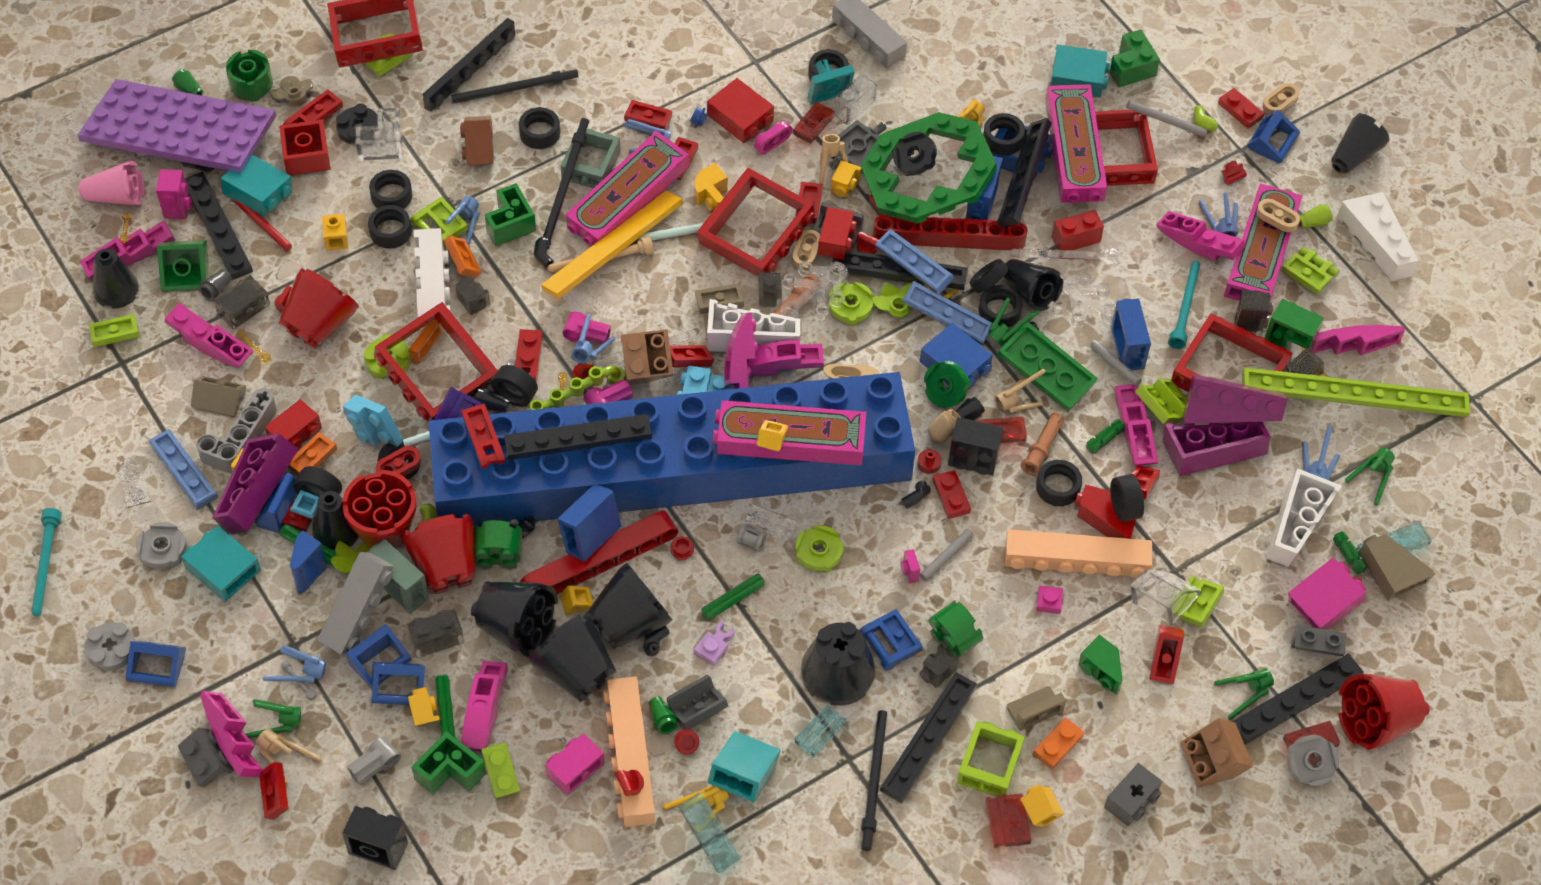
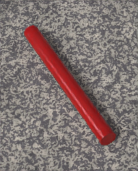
(261, 222)

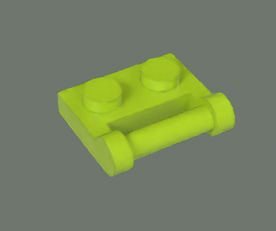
(439, 212)

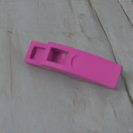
(1197, 238)
(206, 338)
(739, 351)
(784, 356)
(482, 705)

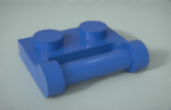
(896, 634)

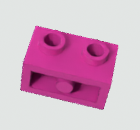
(173, 194)
(574, 764)

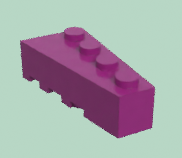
(1225, 401)
(1214, 445)
(253, 481)

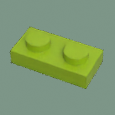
(114, 330)
(500, 770)

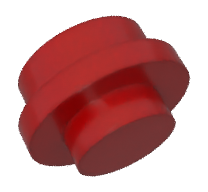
(682, 548)
(686, 741)

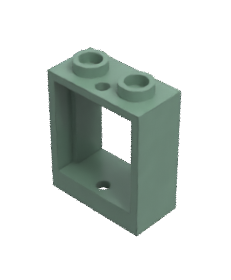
(593, 175)
(407, 582)

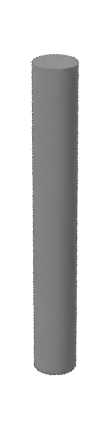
(1116, 363)
(946, 554)

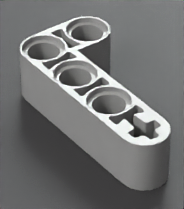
(259, 409)

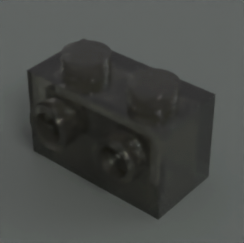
(241, 302)
(1253, 311)
(435, 633)

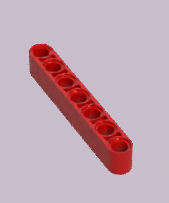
(954, 232)
(619, 548)

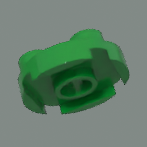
(957, 381)

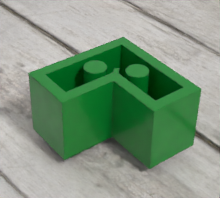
(1136, 60)
(512, 218)
(1293, 325)
(446, 760)

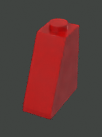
(1097, 511)

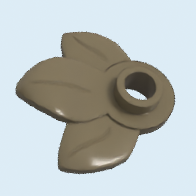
(292, 90)

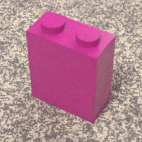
(1327, 595)

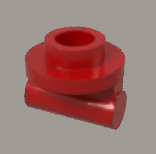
(1233, 172)
(866, 243)
(281, 300)
(630, 782)

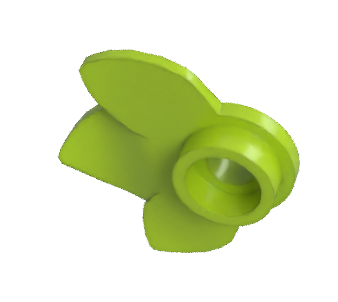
(891, 299)
(346, 556)

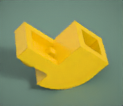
(710, 185)

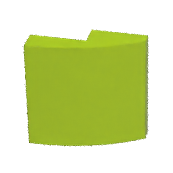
(1164, 400)

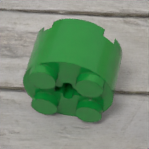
(249, 75)
(497, 544)
(955, 628)

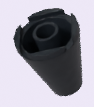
(1359, 143)
(113, 280)
(1034, 283)
(330, 523)

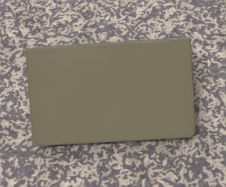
(216, 395)
(1036, 707)

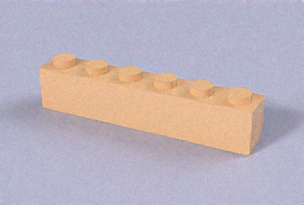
(1077, 553)
(630, 748)

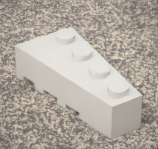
(1380, 233)
(431, 270)
(768, 327)
(1300, 511)

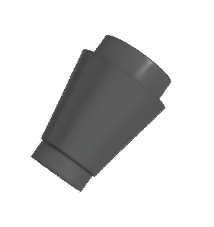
(215, 284)

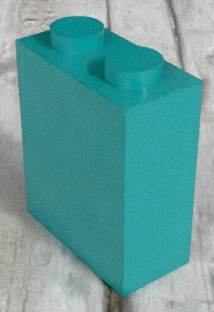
(1081, 67)
(258, 186)
(221, 563)
(743, 766)

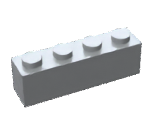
(869, 31)
(356, 602)

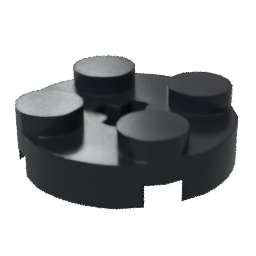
(352, 116)
(923, 161)

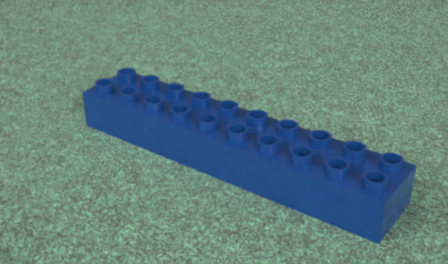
(677, 463)

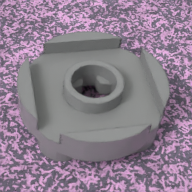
(161, 558)
(102, 635)
(1298, 760)

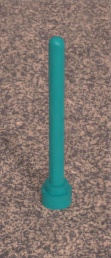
(1178, 336)
(50, 518)

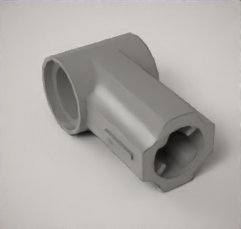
(379, 756)

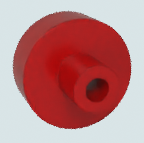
(581, 370)
(929, 461)

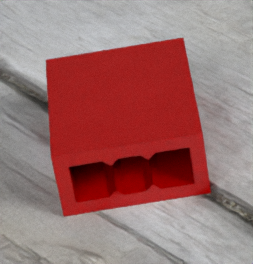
(740, 110)

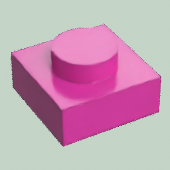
(910, 566)
(1049, 599)

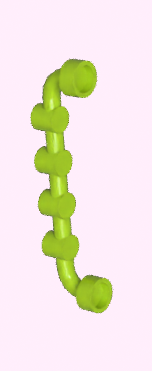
(578, 385)

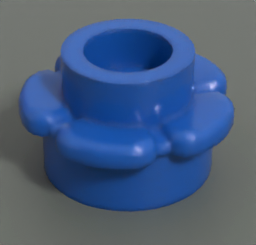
(698, 116)

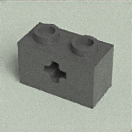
(1122, 800)

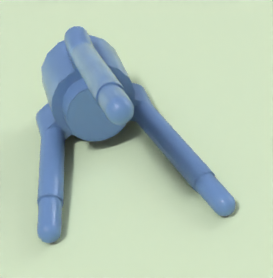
(645, 128)
(467, 209)
(1226, 224)
(583, 349)
(1319, 467)
(312, 666)

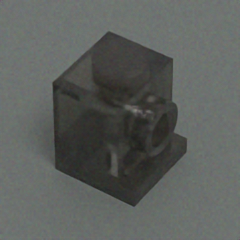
(472, 295)
(939, 666)

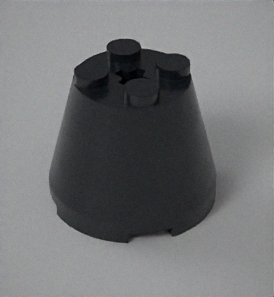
(627, 609)
(516, 614)
(575, 658)
(838, 665)

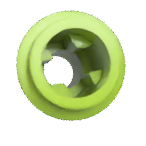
(1315, 217)

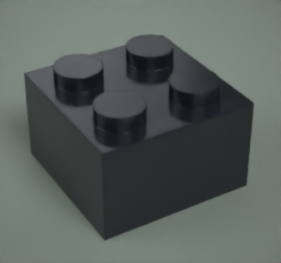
(975, 446)
(375, 837)

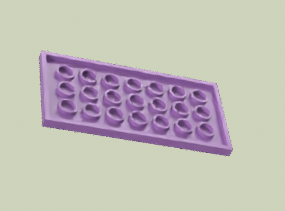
(177, 125)

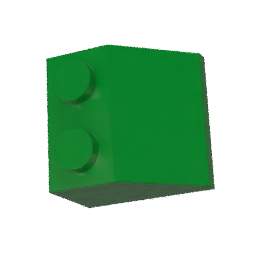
(182, 264)

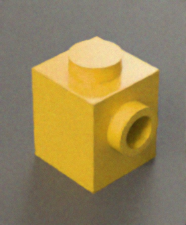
(335, 232)
(1041, 805)

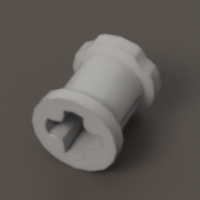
(751, 537)

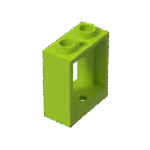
(983, 780)

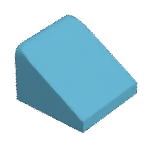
(305, 504)

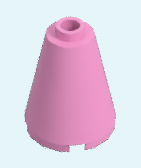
(115, 185)

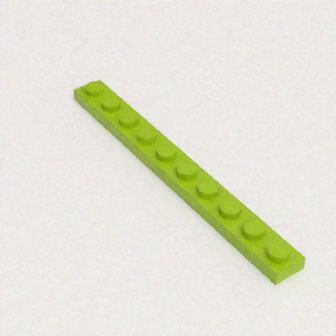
(1359, 392)

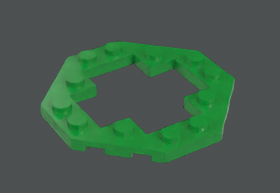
(941, 199)

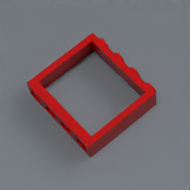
(378, 48)
(1130, 173)
(731, 201)
(458, 335)
(1236, 335)

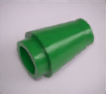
(186, 82)
(662, 716)

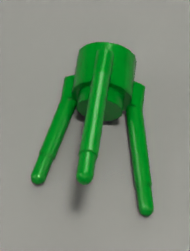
(1002, 333)
(1379, 462)
(1257, 680)
(288, 715)

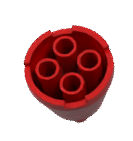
(315, 308)
(380, 507)
(443, 551)
(1380, 709)

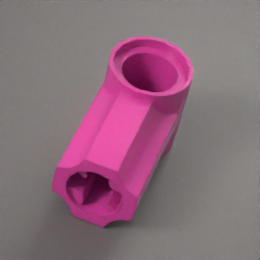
(596, 332)
(616, 392)

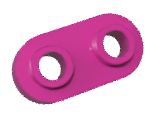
(773, 137)

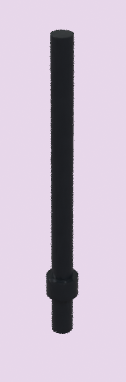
(555, 77)
(578, 141)
(869, 823)

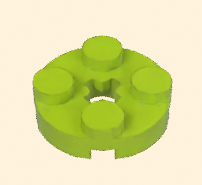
(853, 313)
(399, 353)
(815, 560)

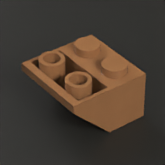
(646, 356)
(1216, 753)

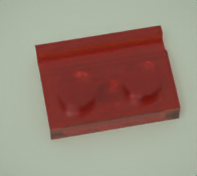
(1008, 820)

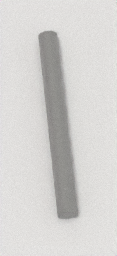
(1166, 118)

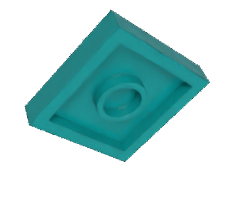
(829, 82)

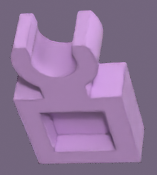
(714, 646)

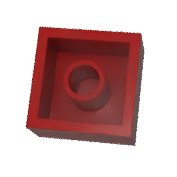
(304, 147)

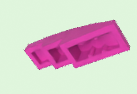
(136, 248)
(1361, 337)
(1137, 426)
(227, 729)

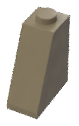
(1393, 566)

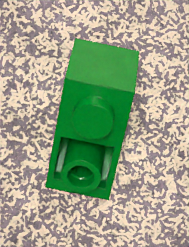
(1103, 663)

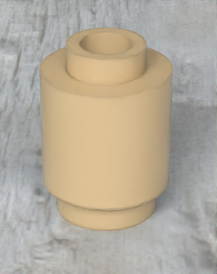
(943, 426)

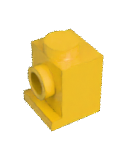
(845, 179)
(422, 706)

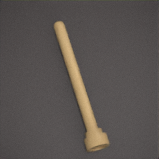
(644, 246)

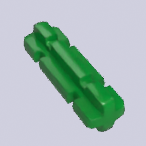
(1105, 436)
(1350, 552)

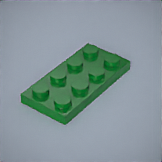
(1064, 377)

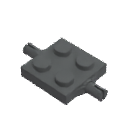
(858, 142)

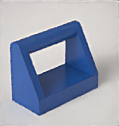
(1259, 140)
(278, 504)
(307, 561)
(139, 647)
(370, 648)
(393, 668)

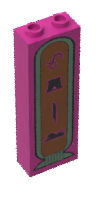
(1076, 144)
(628, 188)
(1264, 247)
(810, 436)

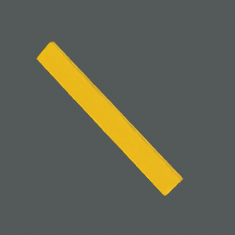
(611, 244)

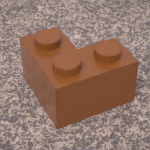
(478, 140)

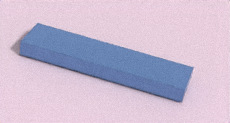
(914, 261)
(947, 311)
(183, 469)

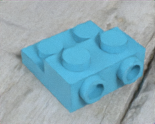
(701, 380)
(371, 422)

